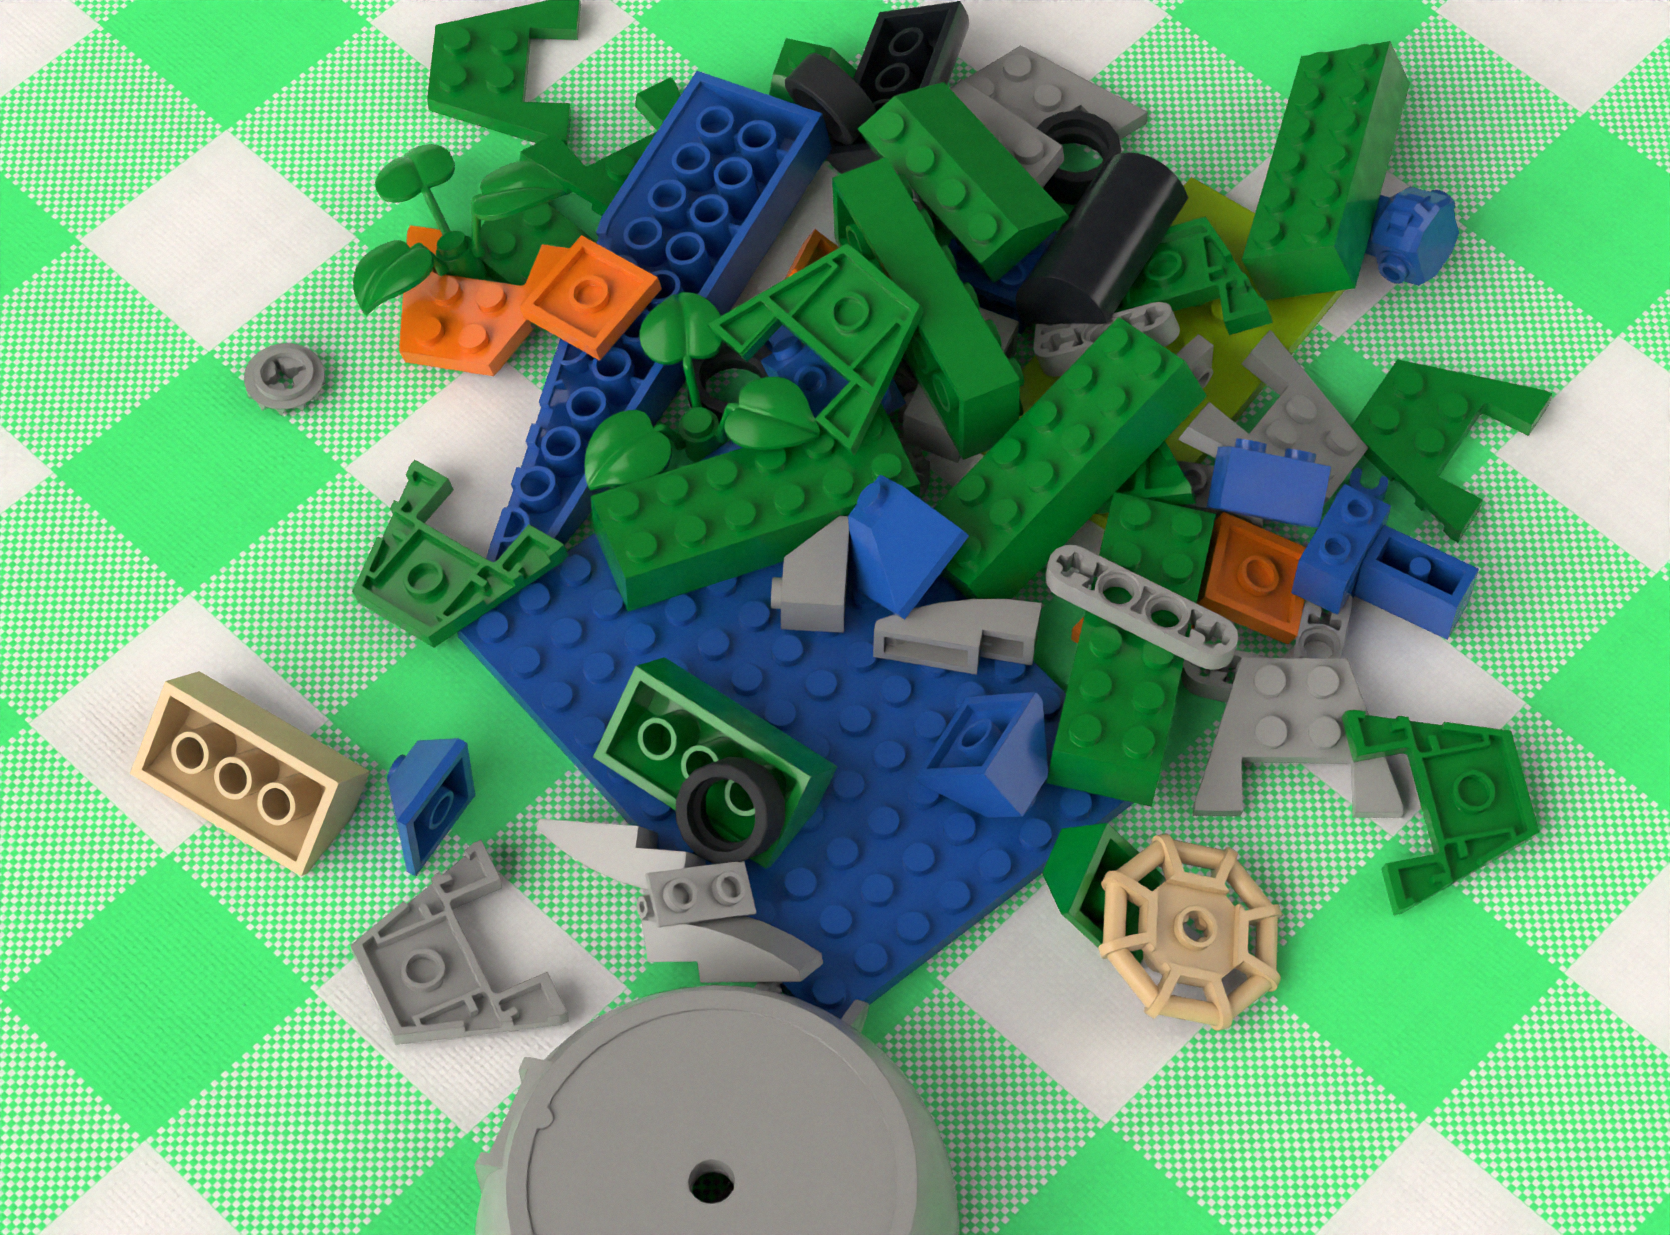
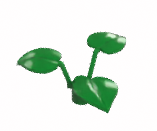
(399, 268)
(768, 416)

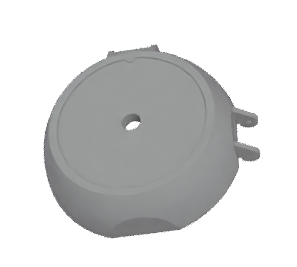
(725, 1083)

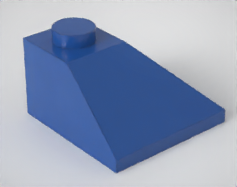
(898, 545)
(991, 755)
(429, 795)

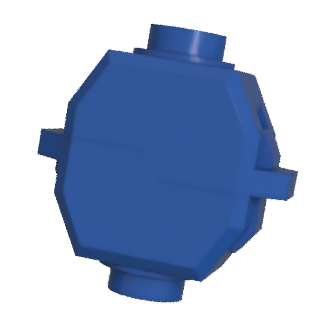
(1413, 235)

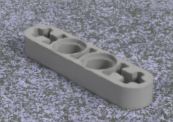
(1136, 614)

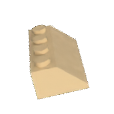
(248, 771)

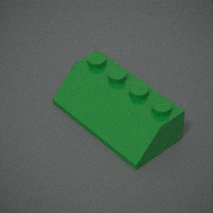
(964, 177)
(679, 723)

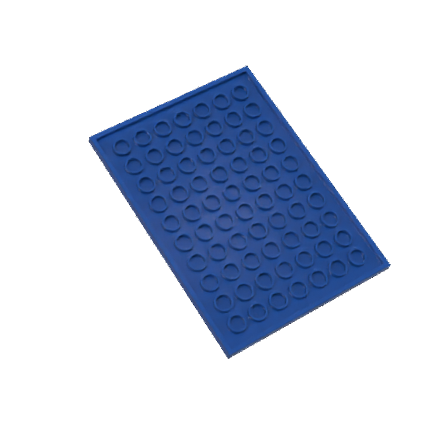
(883, 862)

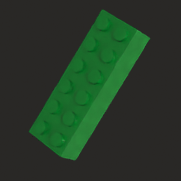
(1326, 172)
(953, 347)
(1065, 459)
(736, 511)
(1119, 683)

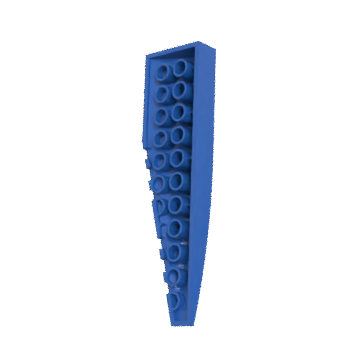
(700, 221)

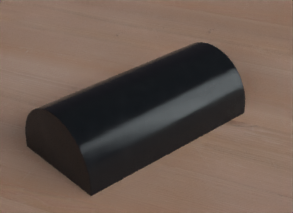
(902, 55)
(1102, 243)

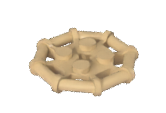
(1169, 948)

